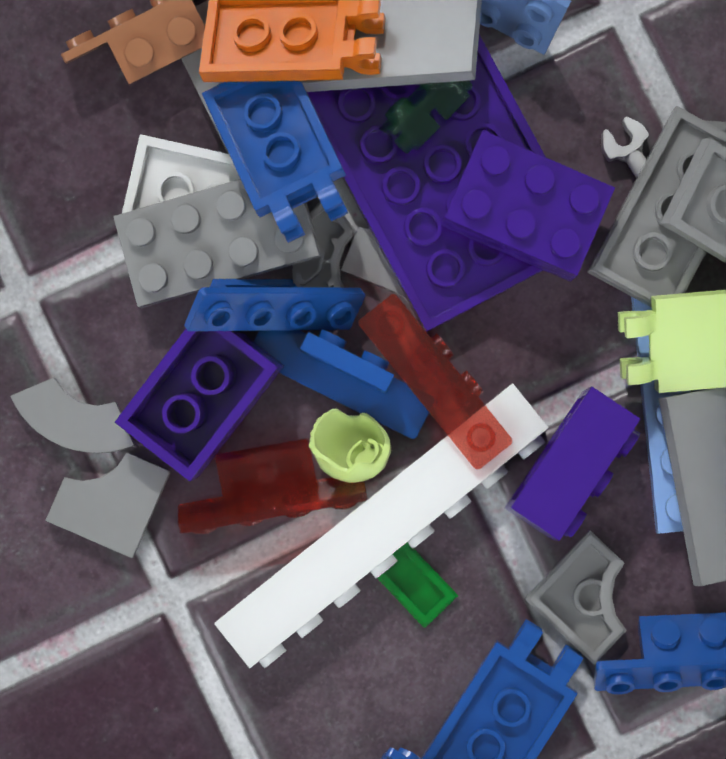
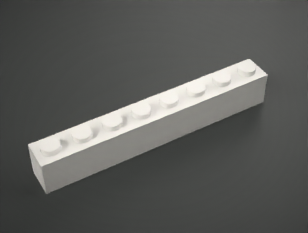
(371, 535)

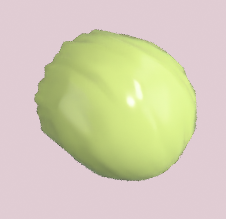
(349, 446)

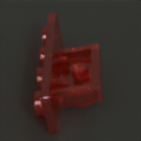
(435, 382)
(266, 485)

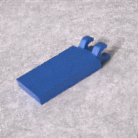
(277, 149)
(509, 703)

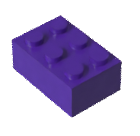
(528, 206)
(198, 397)
(574, 465)

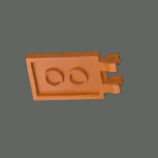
(289, 40)

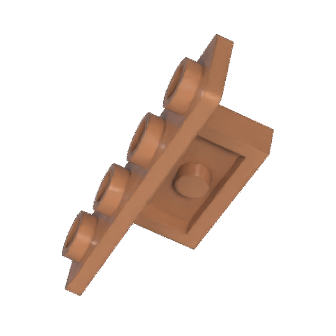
(147, 40)

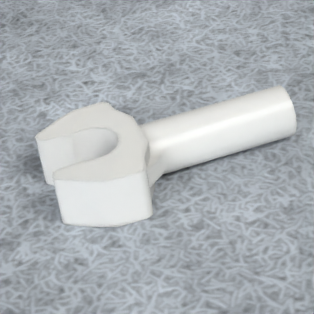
(631, 153)

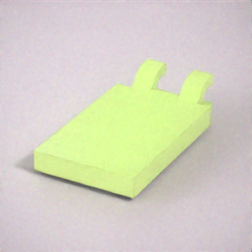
(684, 342)

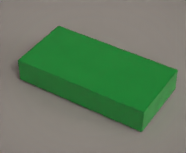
(417, 585)

